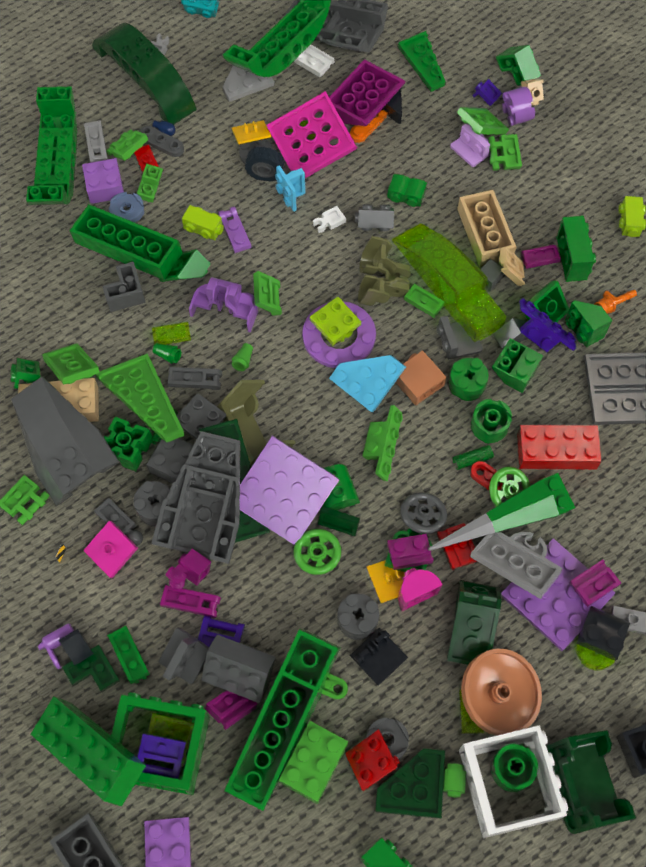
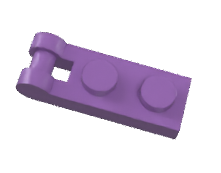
(235, 230)

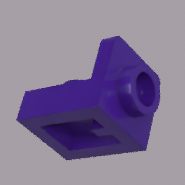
(487, 91)

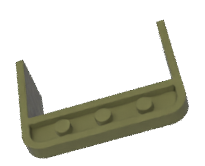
(241, 405)

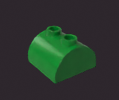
(551, 301)
(344, 492)

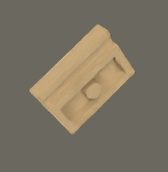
(512, 266)

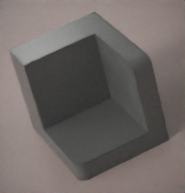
(493, 272)

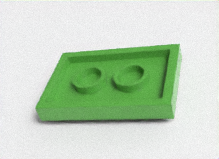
(482, 121)
(70, 364)

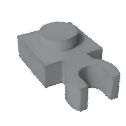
(160, 44)

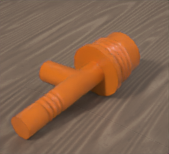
(610, 301)

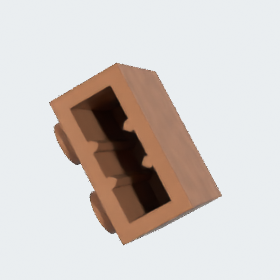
(420, 378)

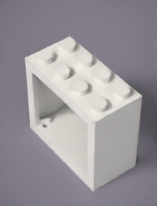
(549, 782)

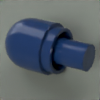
(165, 127)

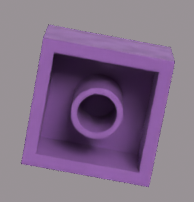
(102, 180)

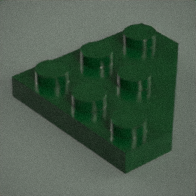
(415, 787)

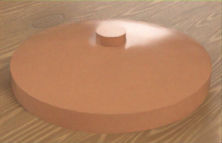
(501, 692)

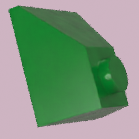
(189, 266)

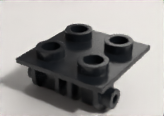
(378, 656)

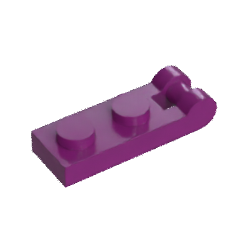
(190, 601)

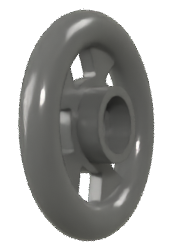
(425, 527)

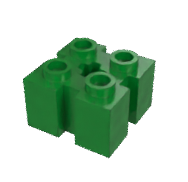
(128, 442)

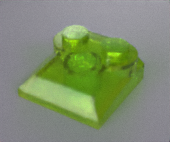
(171, 728)

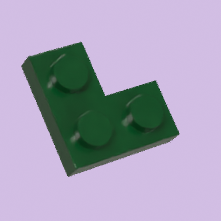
(95, 665)

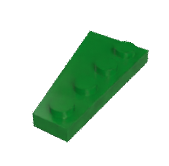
(423, 60)

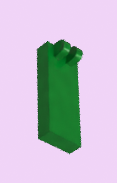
(128, 655)

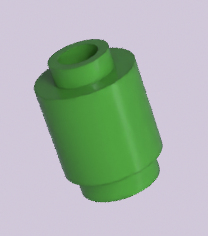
(454, 780)

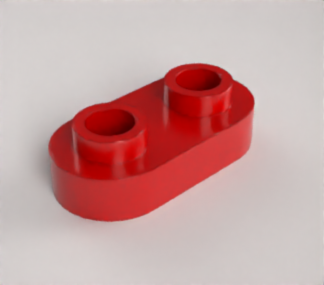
(488, 472)

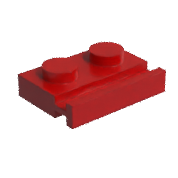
(459, 553)

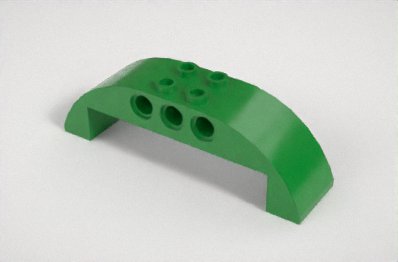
(283, 42)

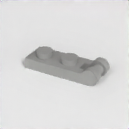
(95, 141)

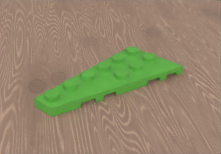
(143, 393)

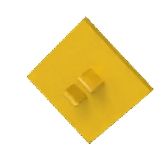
(251, 132)
(386, 581)

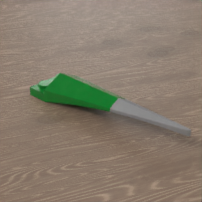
(536, 503)

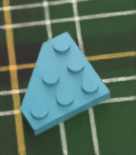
(368, 379)

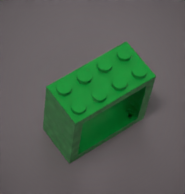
(200, 718)

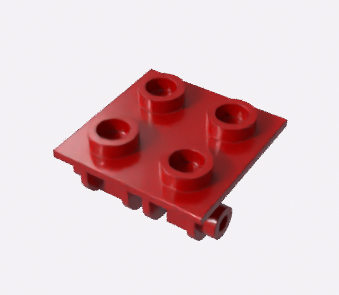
(371, 760)

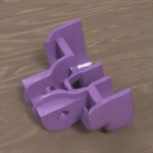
(221, 291)

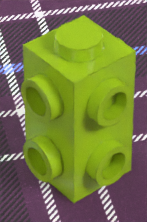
(632, 216)
(202, 222)

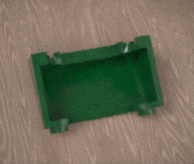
(587, 783)

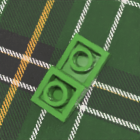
(149, 182)

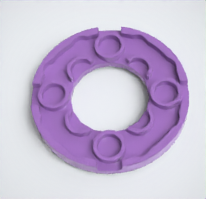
(332, 357)

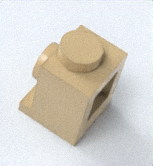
(534, 85)

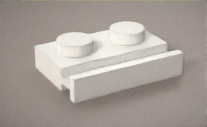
(314, 60)

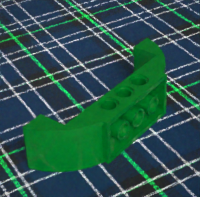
(55, 148)

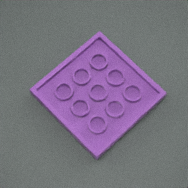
(285, 490)
(561, 610)

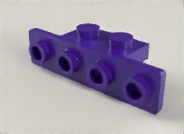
(543, 330)

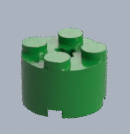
(468, 379)
(491, 420)
(514, 755)

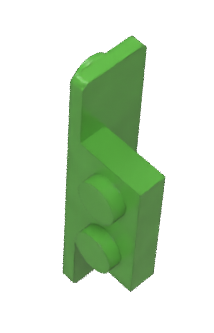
(382, 441)

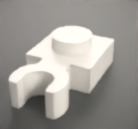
(331, 218)

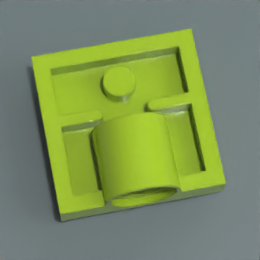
(335, 321)

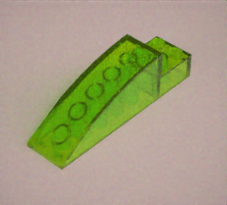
(452, 279)

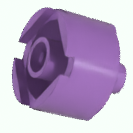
(518, 105)

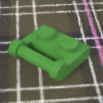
(267, 293)

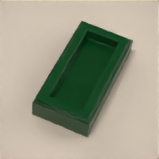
(338, 521)

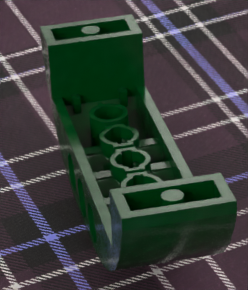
(148, 69)

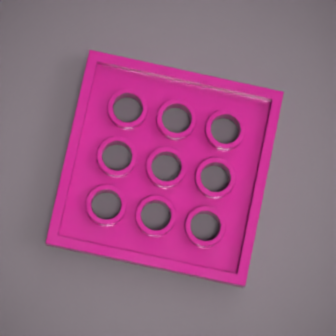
(315, 125)

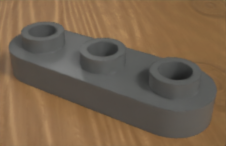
(165, 145)

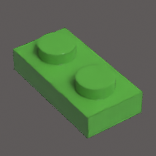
(424, 300)

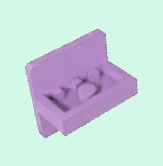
(471, 146)

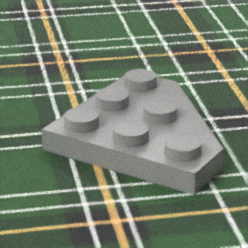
(243, 83)

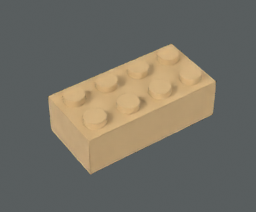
(485, 226)
(81, 394)

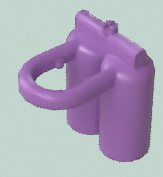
(51, 642)

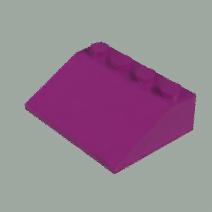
(365, 93)

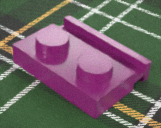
(409, 551)
(595, 583)
(229, 708)

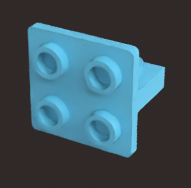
(290, 185)

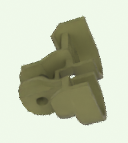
(396, 274)

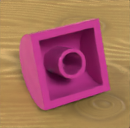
(417, 587)

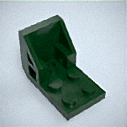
(474, 622)

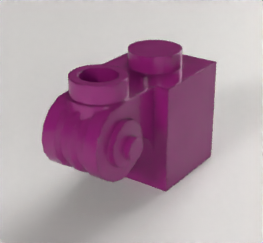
(190, 566)

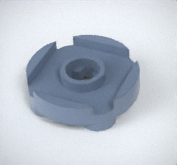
(123, 199)

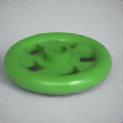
(501, 476)
(321, 567)

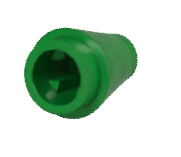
(167, 352)

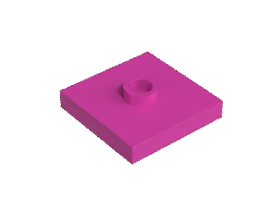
(110, 549)

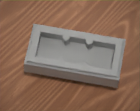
(636, 618)

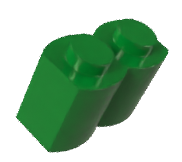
(406, 190)

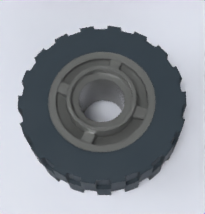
(262, 163)

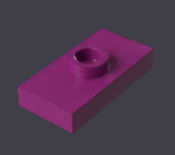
(540, 256)

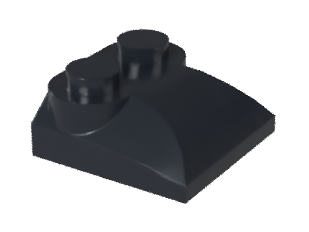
(603, 633)

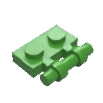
(127, 144)
(509, 150)
(19, 495)

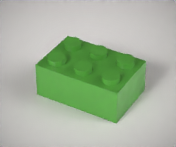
(313, 762)

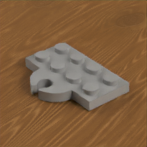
(518, 561)

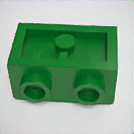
(26, 370)

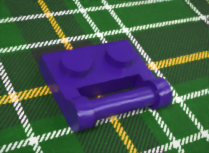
(207, 637)
(163, 750)

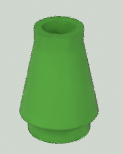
(242, 358)

